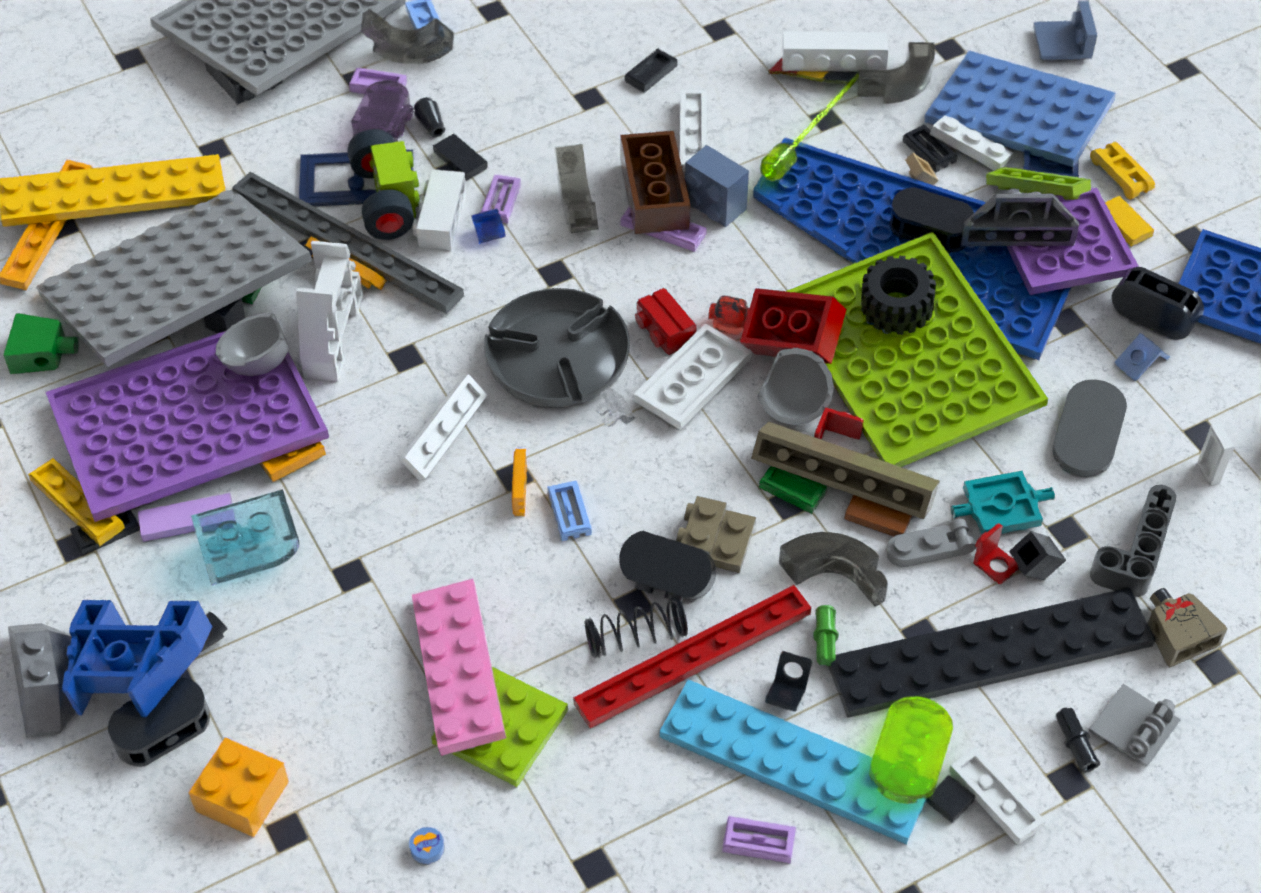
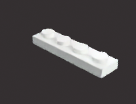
(692, 123)
(443, 427)

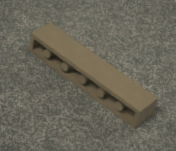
(845, 470)

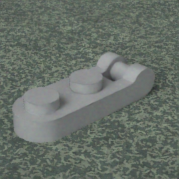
(930, 544)

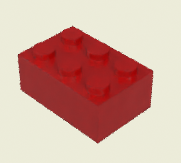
(791, 321)

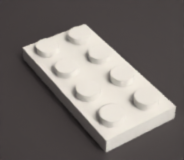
(692, 376)

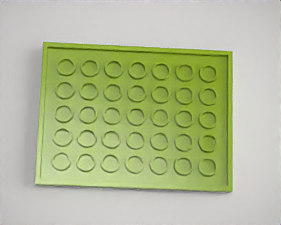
(928, 384)

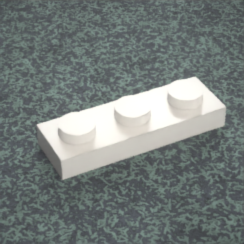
(971, 143)
(997, 796)

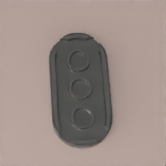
(1089, 428)

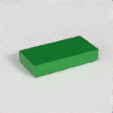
(793, 488)

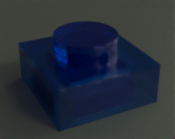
(488, 226)

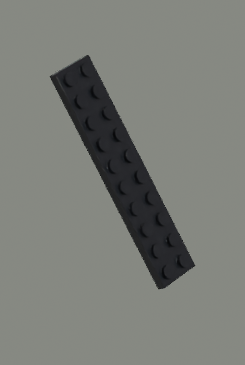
(990, 651)

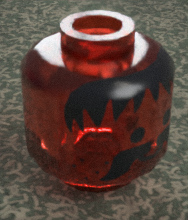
(729, 314)

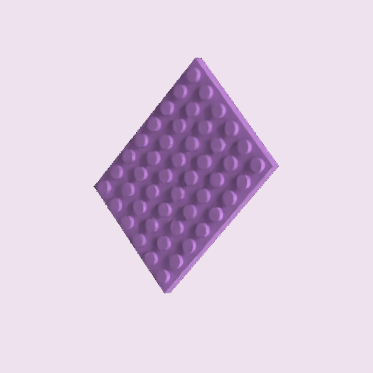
(178, 424)

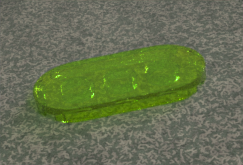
(911, 749)

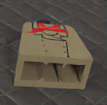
(1183, 627)

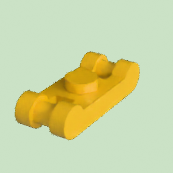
(1123, 169)

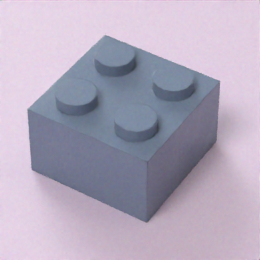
(716, 185)

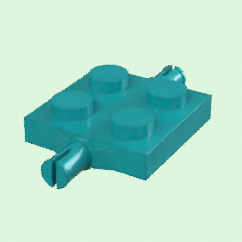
(1003, 500)

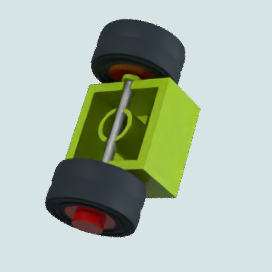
(393, 207)

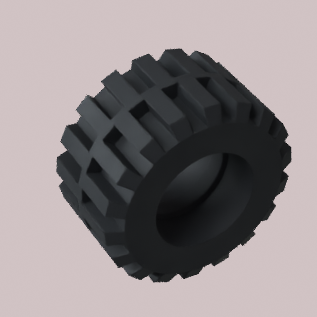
(903, 277)

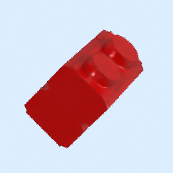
(665, 321)

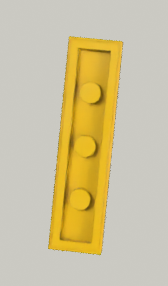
(68, 495)

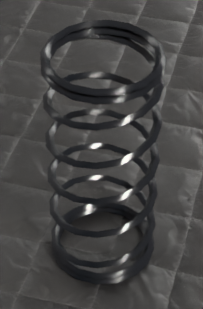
(595, 641)

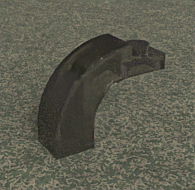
(407, 46)
(903, 82)
(574, 189)
(836, 554)

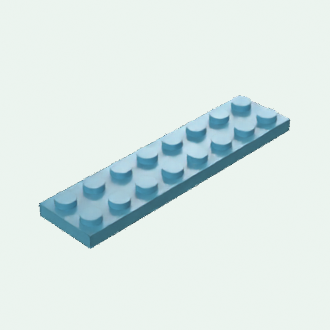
(786, 759)

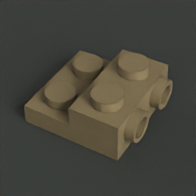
(718, 532)

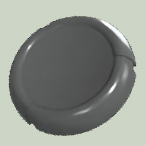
(556, 347)

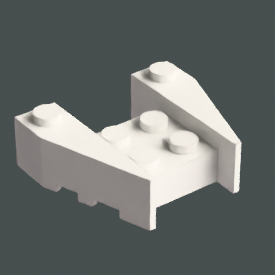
(326, 311)

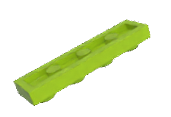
(1041, 182)

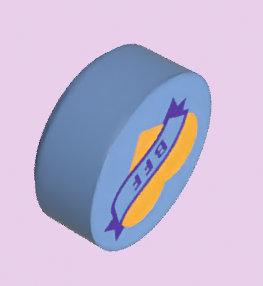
(426, 845)

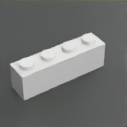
(834, 51)

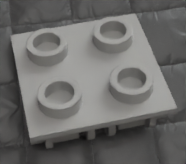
(1136, 724)

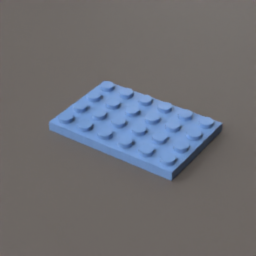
(1022, 107)

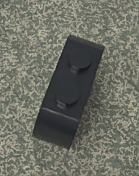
(922, 212)
(1157, 303)
(667, 566)
(170, 724)

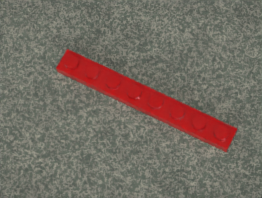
(691, 656)

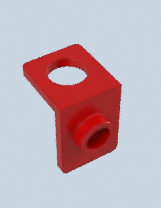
(839, 423)
(988, 550)

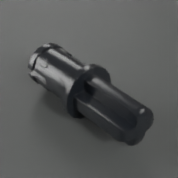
(1077, 740)

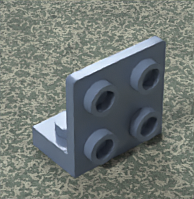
(1067, 38)

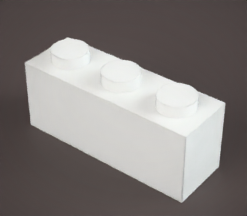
(440, 210)

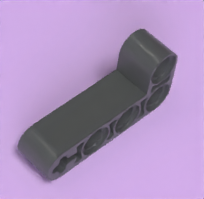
(1138, 566)

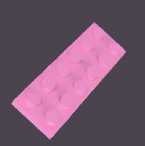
(458, 667)

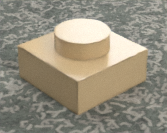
(920, 169)

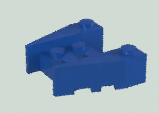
(131, 658)

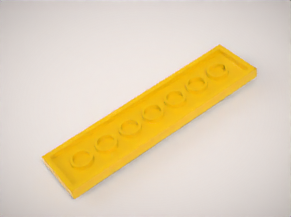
(109, 190)

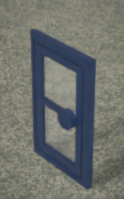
(330, 181)

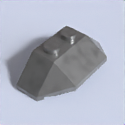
(1021, 222)
(39, 672)

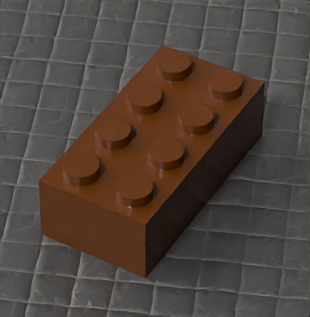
(654, 182)

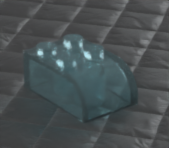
(246, 536)

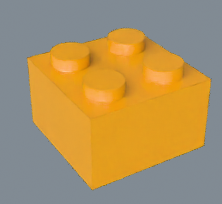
(239, 787)

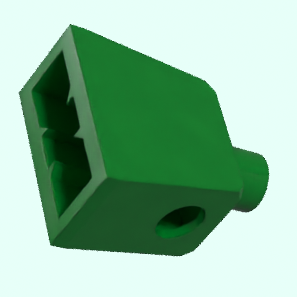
(37, 344)

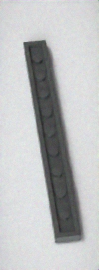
(363, 249)

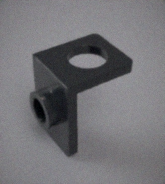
(788, 691)

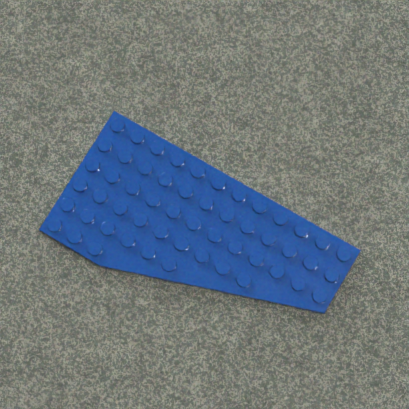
(850, 212)

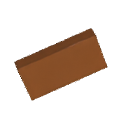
(877, 516)

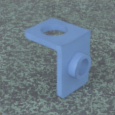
(1139, 356)

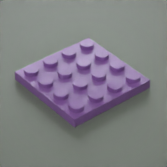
(1097, 255)

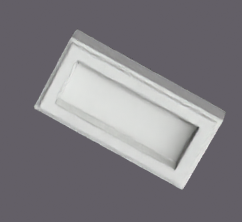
(1215, 454)

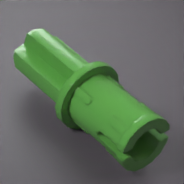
(825, 634)

